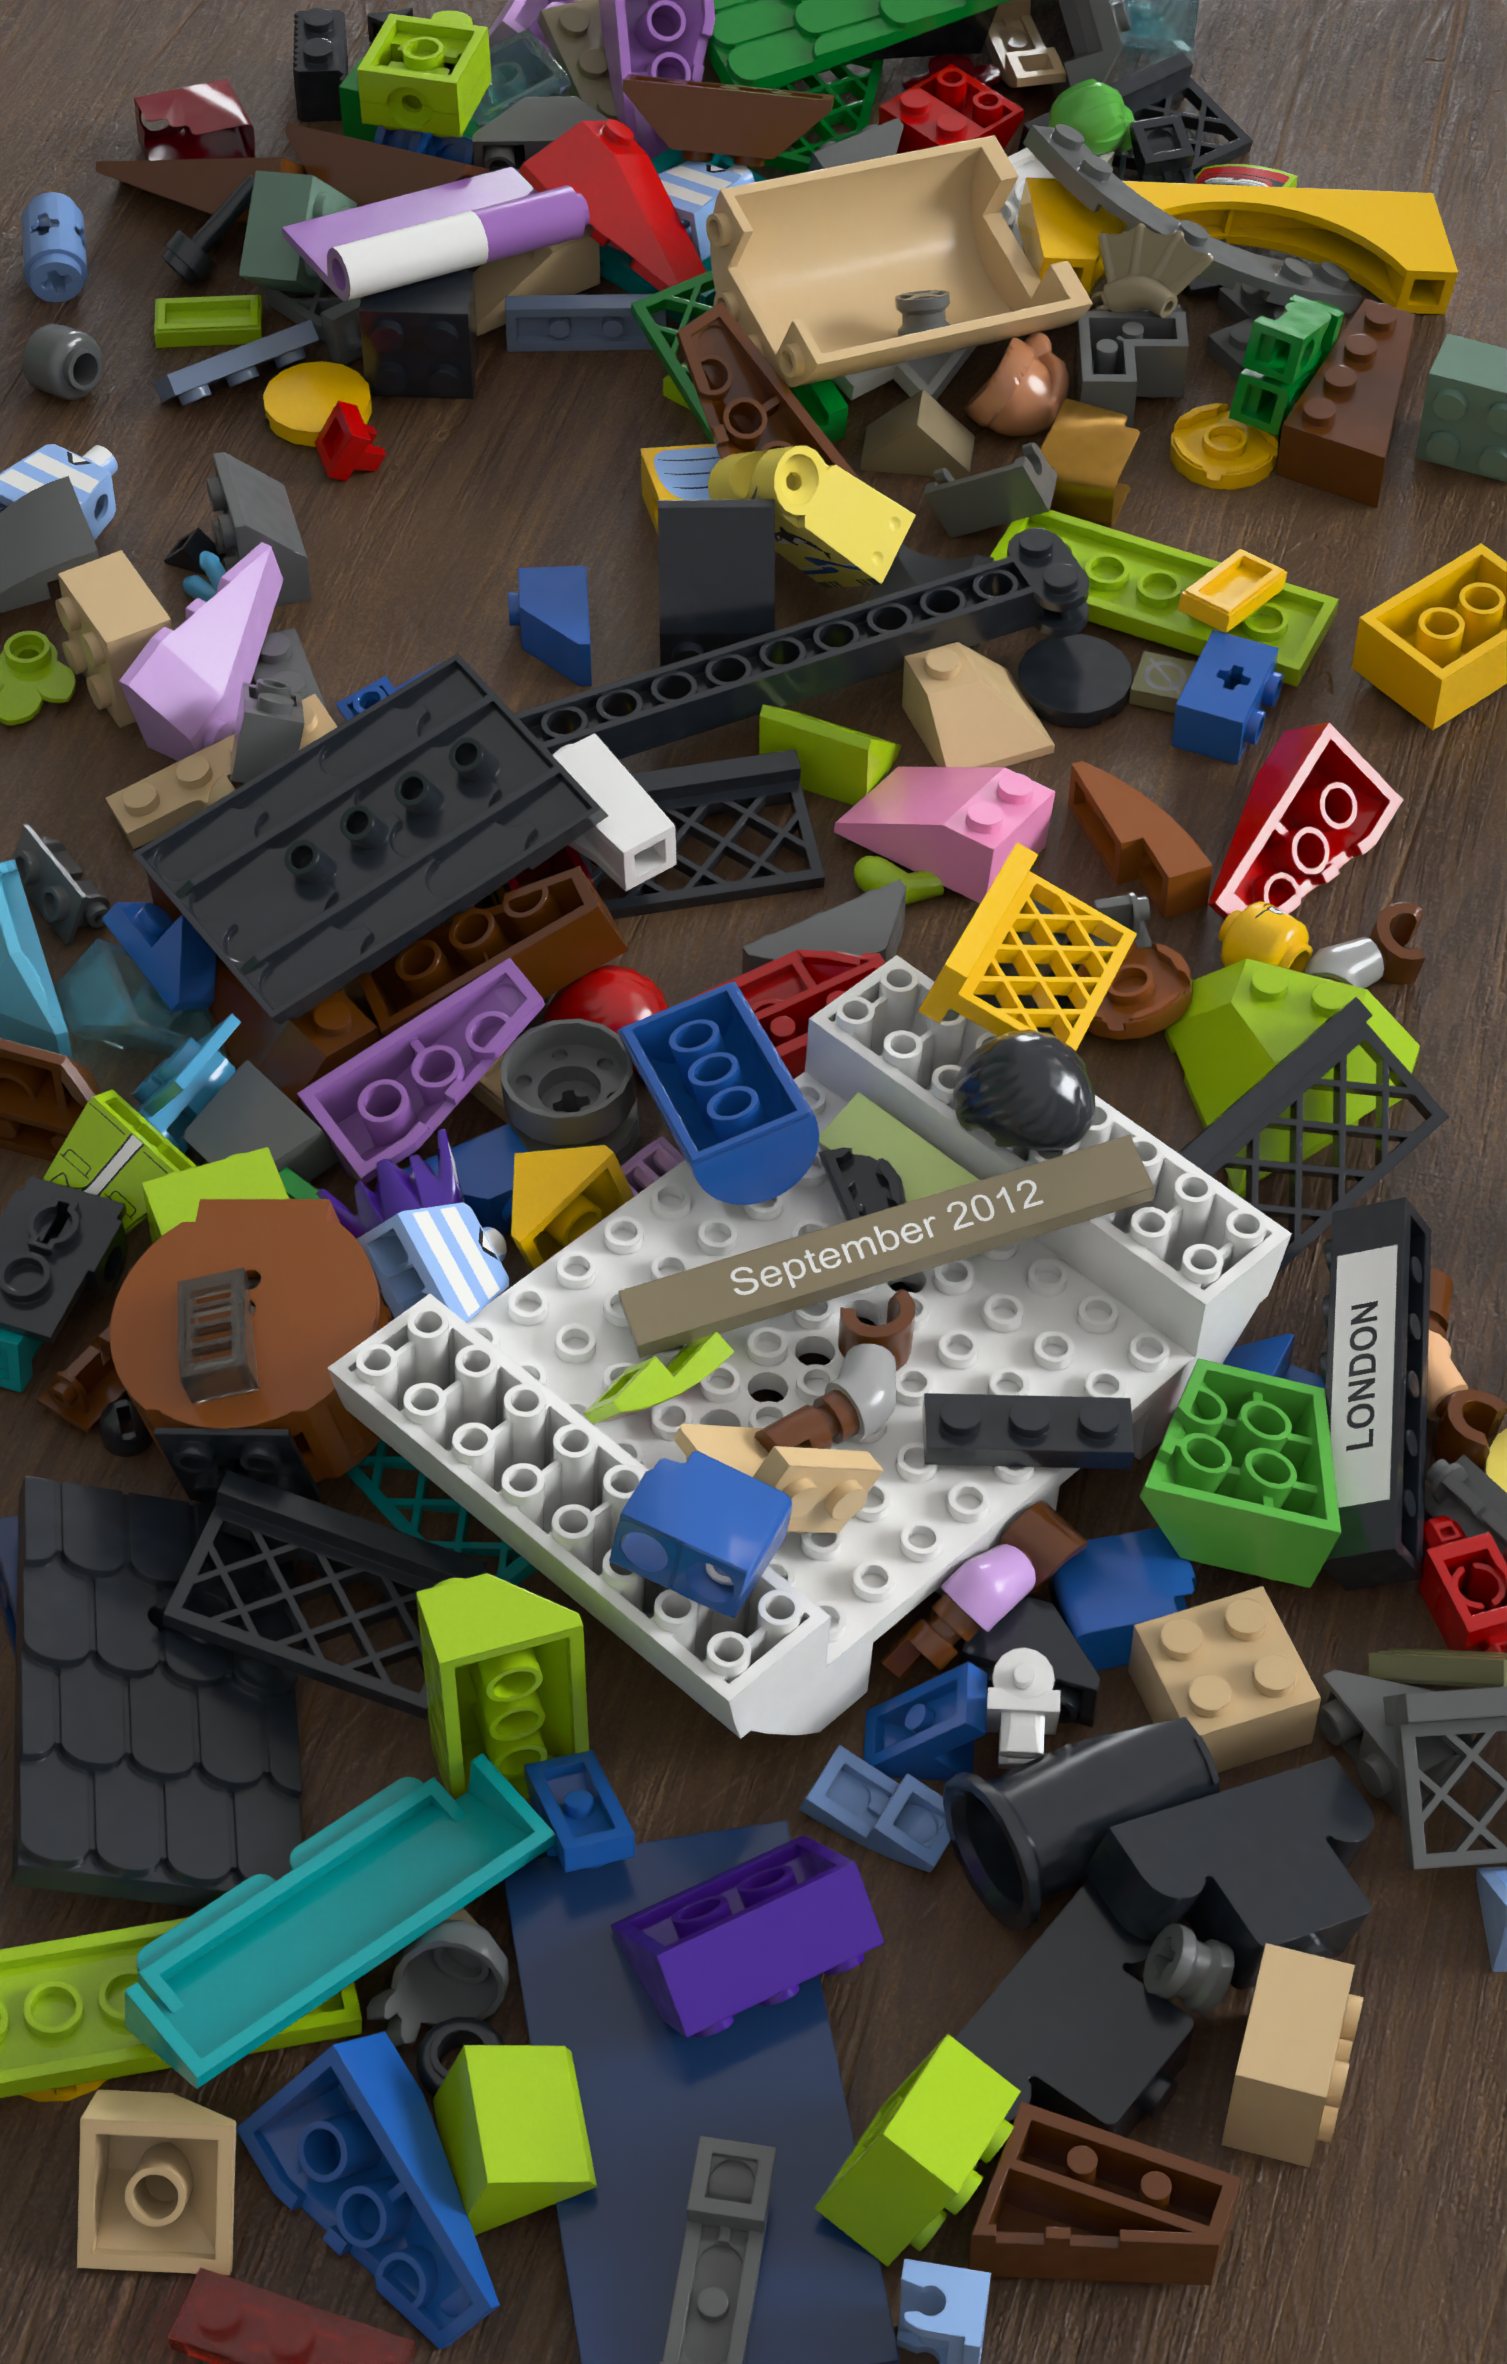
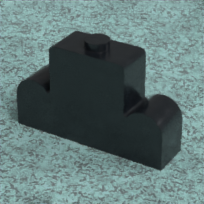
(1245, 1867)
(1081, 2026)

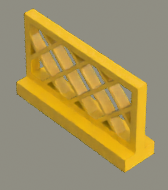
(993, 940)

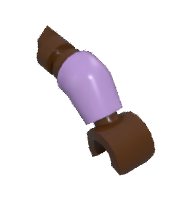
(989, 1588)

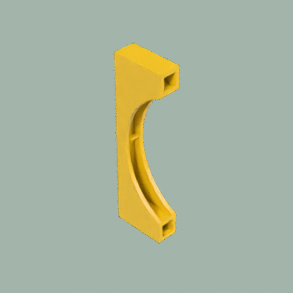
(1380, 238)

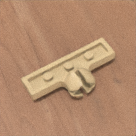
(193, 783)

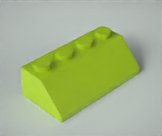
(500, 1678)

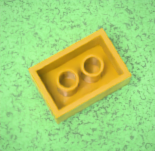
(1440, 639)

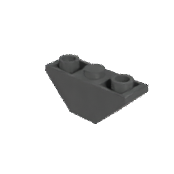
(528, 129)
(857, 927)

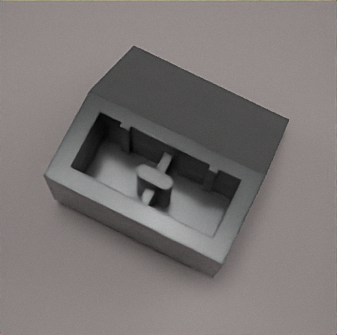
(253, 512)

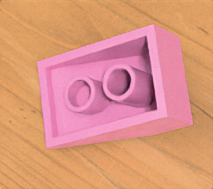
(951, 822)

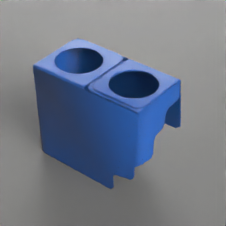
(716, 1516)
(1116, 1586)

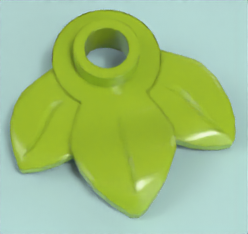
(31, 675)

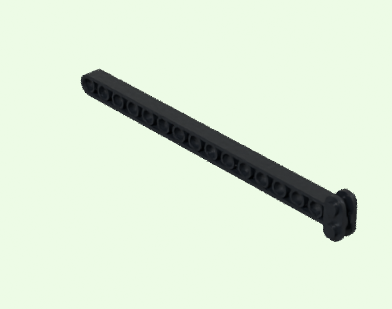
(1030, 587)

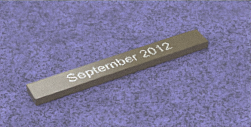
(885, 1245)

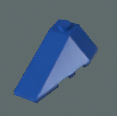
(369, 2168)

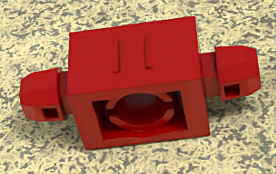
(1461, 1563)

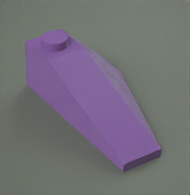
(413, 1078)

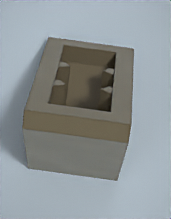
(918, 440)

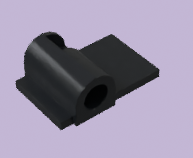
(52, 1250)

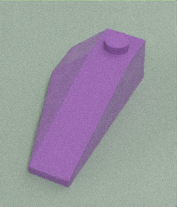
(653, 41)

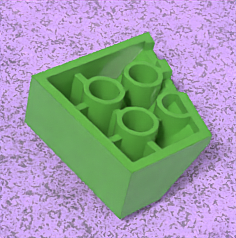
(1247, 1475)

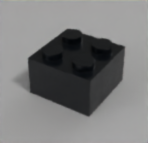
(421, 338)

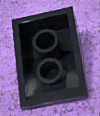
(714, 574)

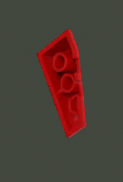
(622, 197)
(1302, 821)

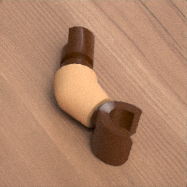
(1465, 1413)

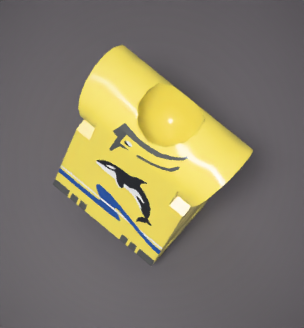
(823, 515)

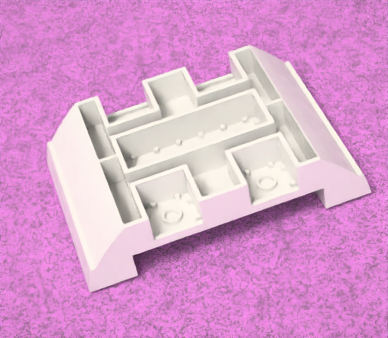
(1072, 1312)

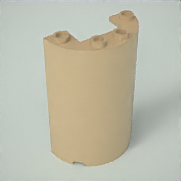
(824, 252)

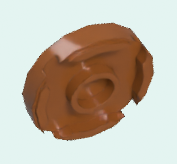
(1144, 995)

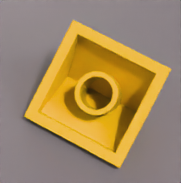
(562, 1197)

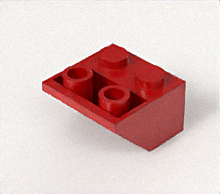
(950, 110)

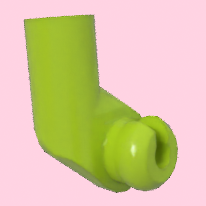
(876, 872)

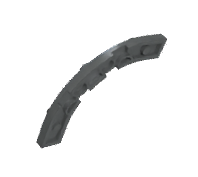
(1096, 186)

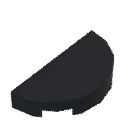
(862, 1182)

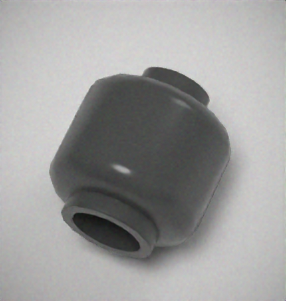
(62, 361)

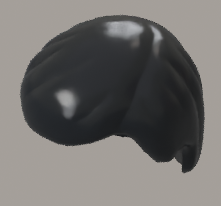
(1026, 1092)

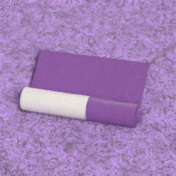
(436, 232)

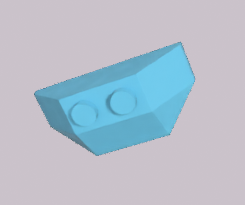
(27, 995)

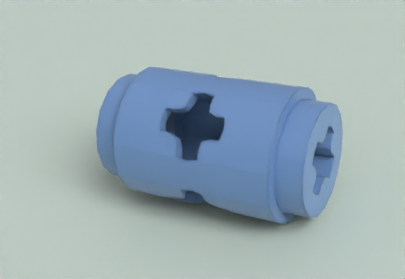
(54, 247)

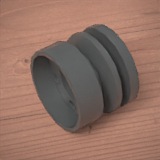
(571, 1089)

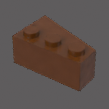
(1099, 2208)

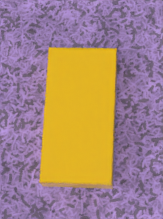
(1232, 590)

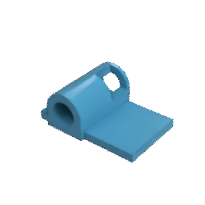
(185, 1083)

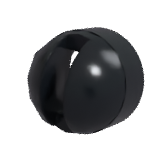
(123, 1444)

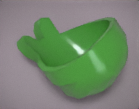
(1097, 114)

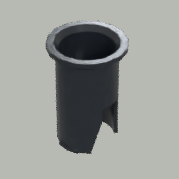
(1044, 1820)

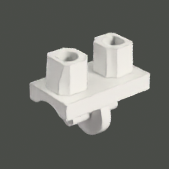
(1022, 1706)

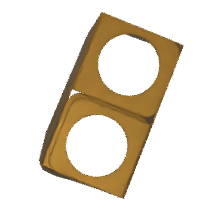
(1089, 453)

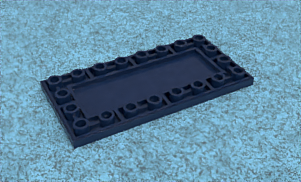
(655, 2094)

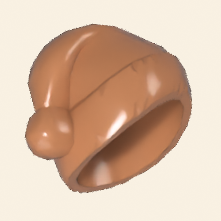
(1023, 390)

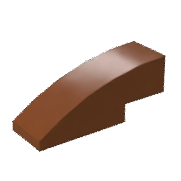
(1139, 841)

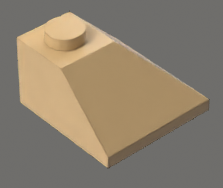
(970, 710)
(155, 2184)

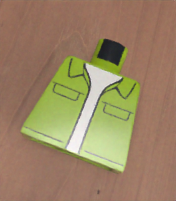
(113, 1154)

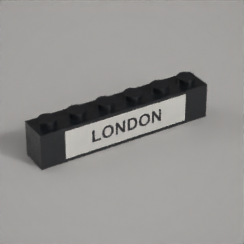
(1378, 1389)

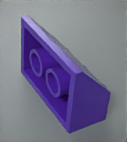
(750, 1935)

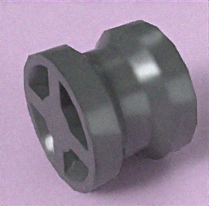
(922, 310)
(1188, 1968)

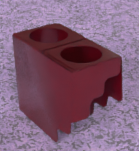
(211, 122)

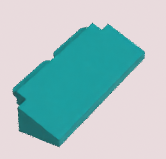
(346, 1906)

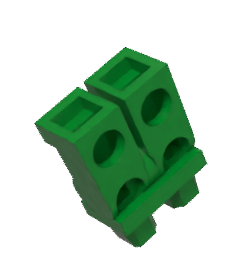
(1283, 361)

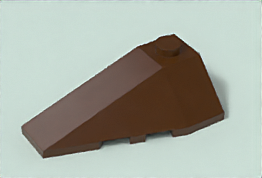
(195, 181)
(298, 1049)

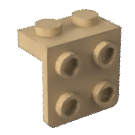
(822, 1483)

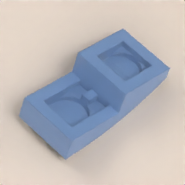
(877, 1812)

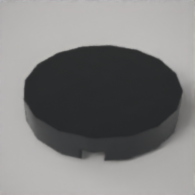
(1075, 680)

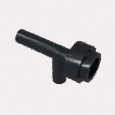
(189, 255)

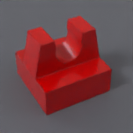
(347, 443)

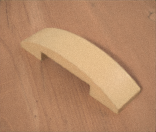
(1019, 49)

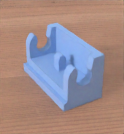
(943, 2311)

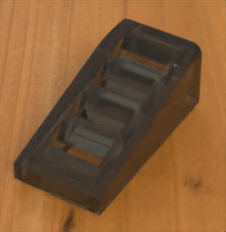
(224, 1374)

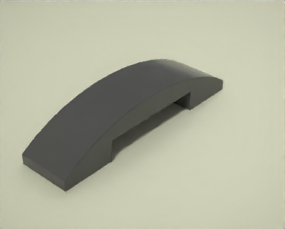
(720, 2253)

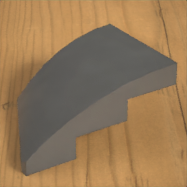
(38, 540)

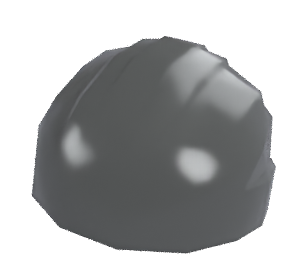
(442, 1976)

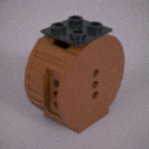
(308, 1308)

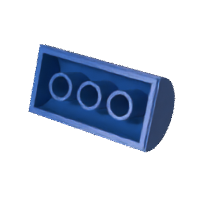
(725, 1096)

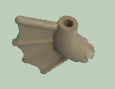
(1146, 270)

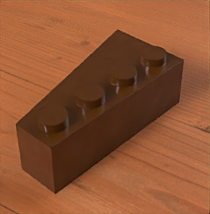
(1348, 412)
(547, 928)

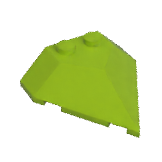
(1249, 1022)

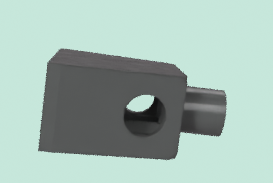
(257, 1115)

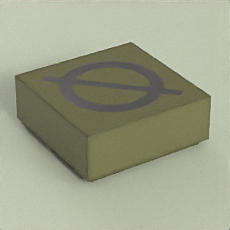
(1160, 681)

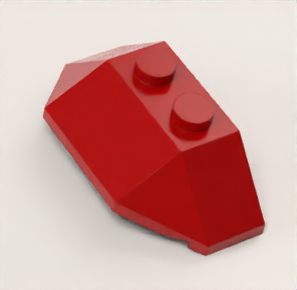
(797, 988)

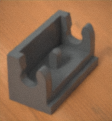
(993, 495)

